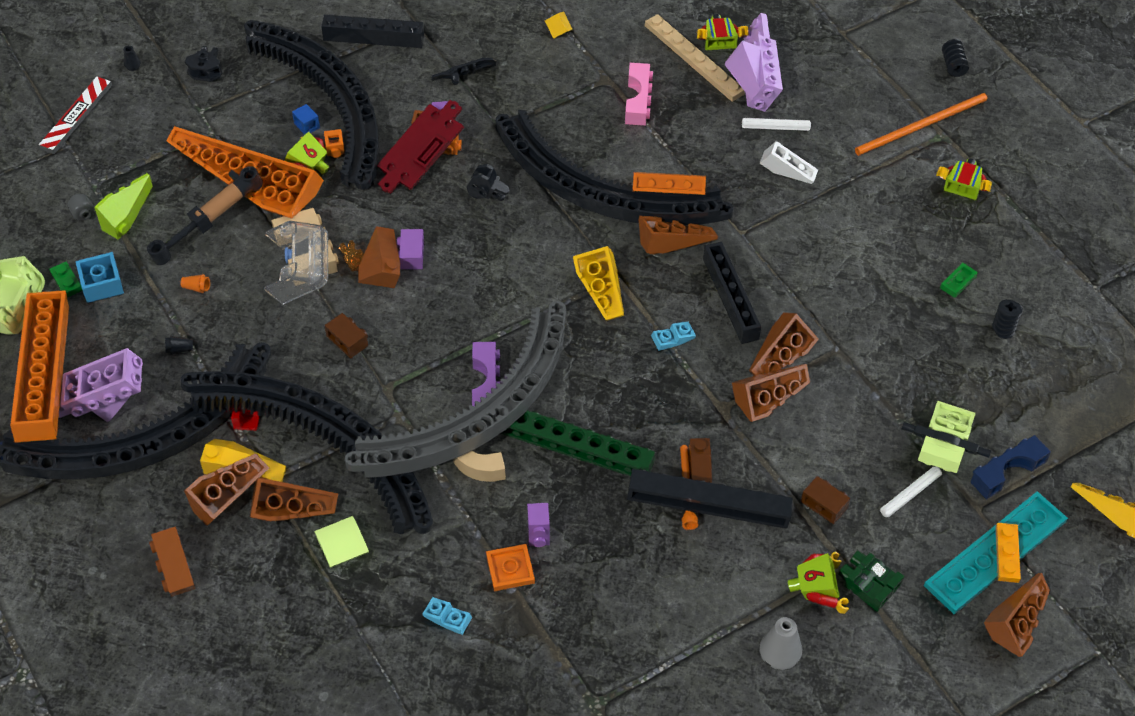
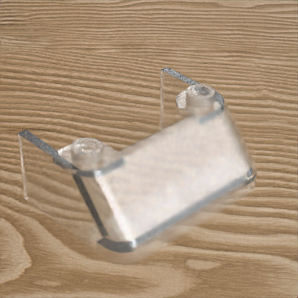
(308, 263)

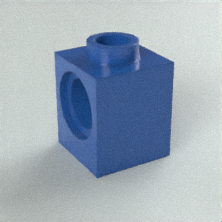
(306, 119)

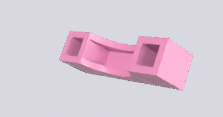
(636, 107)

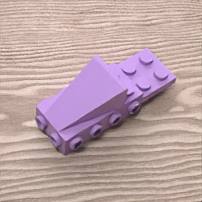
(757, 65)
(101, 385)

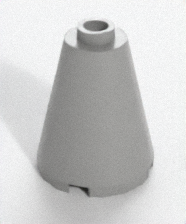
(781, 645)

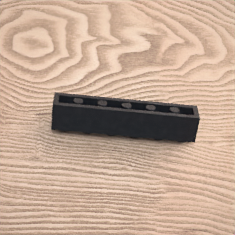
(373, 31)
(732, 293)

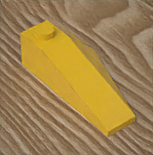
(600, 278)
(223, 453)
(1112, 507)

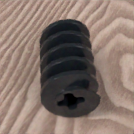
(955, 57)
(1007, 318)

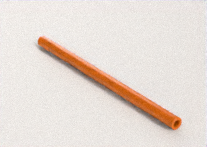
(920, 124)

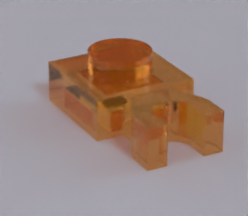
(351, 255)

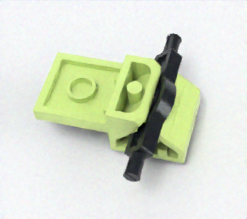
(946, 437)

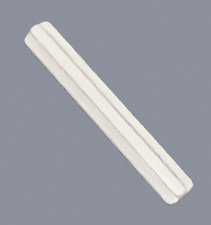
(777, 124)
(911, 491)

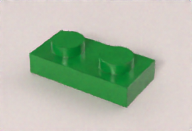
(66, 279)
(958, 280)

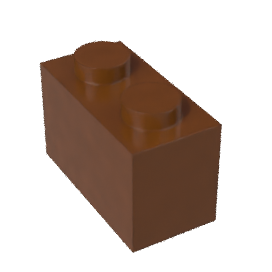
(346, 335)
(825, 499)

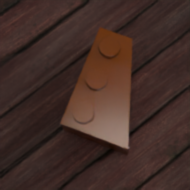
(172, 562)

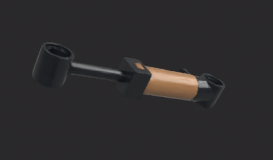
(202, 217)

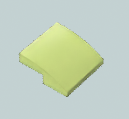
(341, 541)

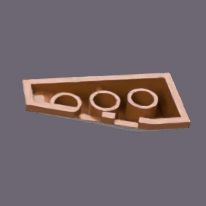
(665, 237)
(784, 344)
(219, 489)

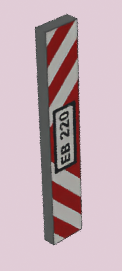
(75, 115)

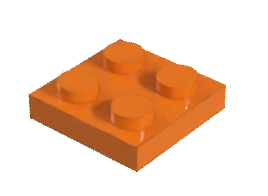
(510, 567)

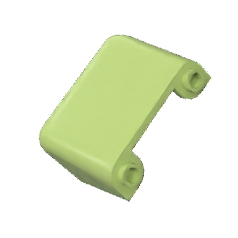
(16, 280)

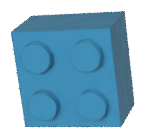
(99, 277)

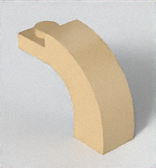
(481, 467)

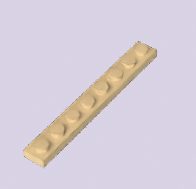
(695, 57)

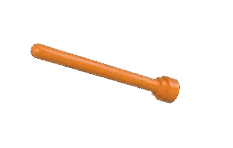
(689, 519)

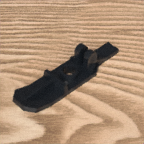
(463, 69)

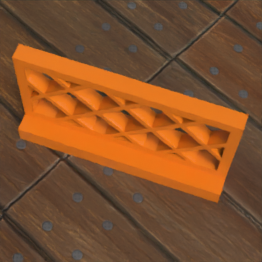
(669, 183)

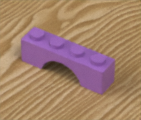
(484, 360)

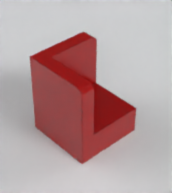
(245, 421)

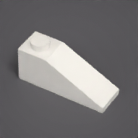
(786, 163)

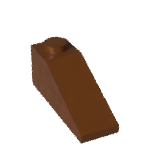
(700, 459)

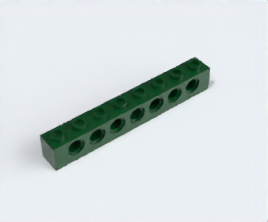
(581, 449)

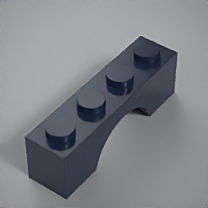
(1028, 454)

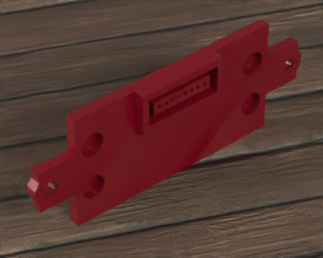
(420, 146)

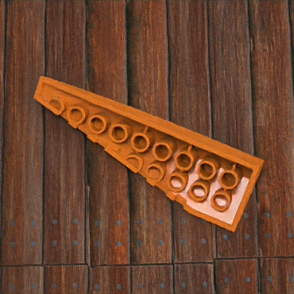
(285, 185)

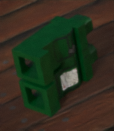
(871, 579)

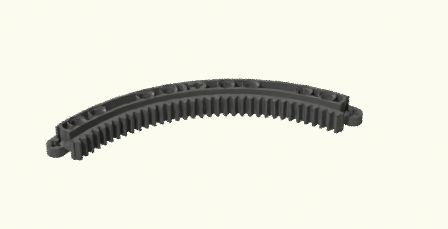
(481, 422)

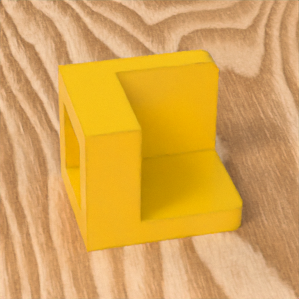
(558, 24)

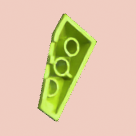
(119, 210)

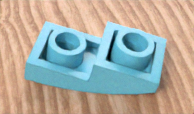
(676, 335)
(447, 616)

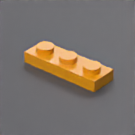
(1007, 552)

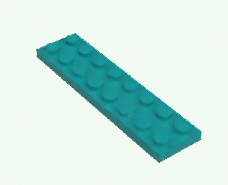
(977, 565)

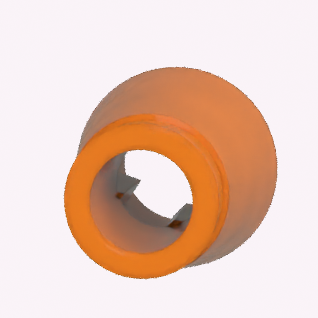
(197, 283)

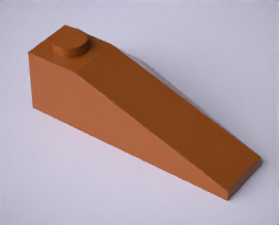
(381, 260)
(765, 392)
(286, 501)
(1016, 617)

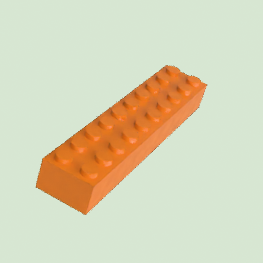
(40, 367)

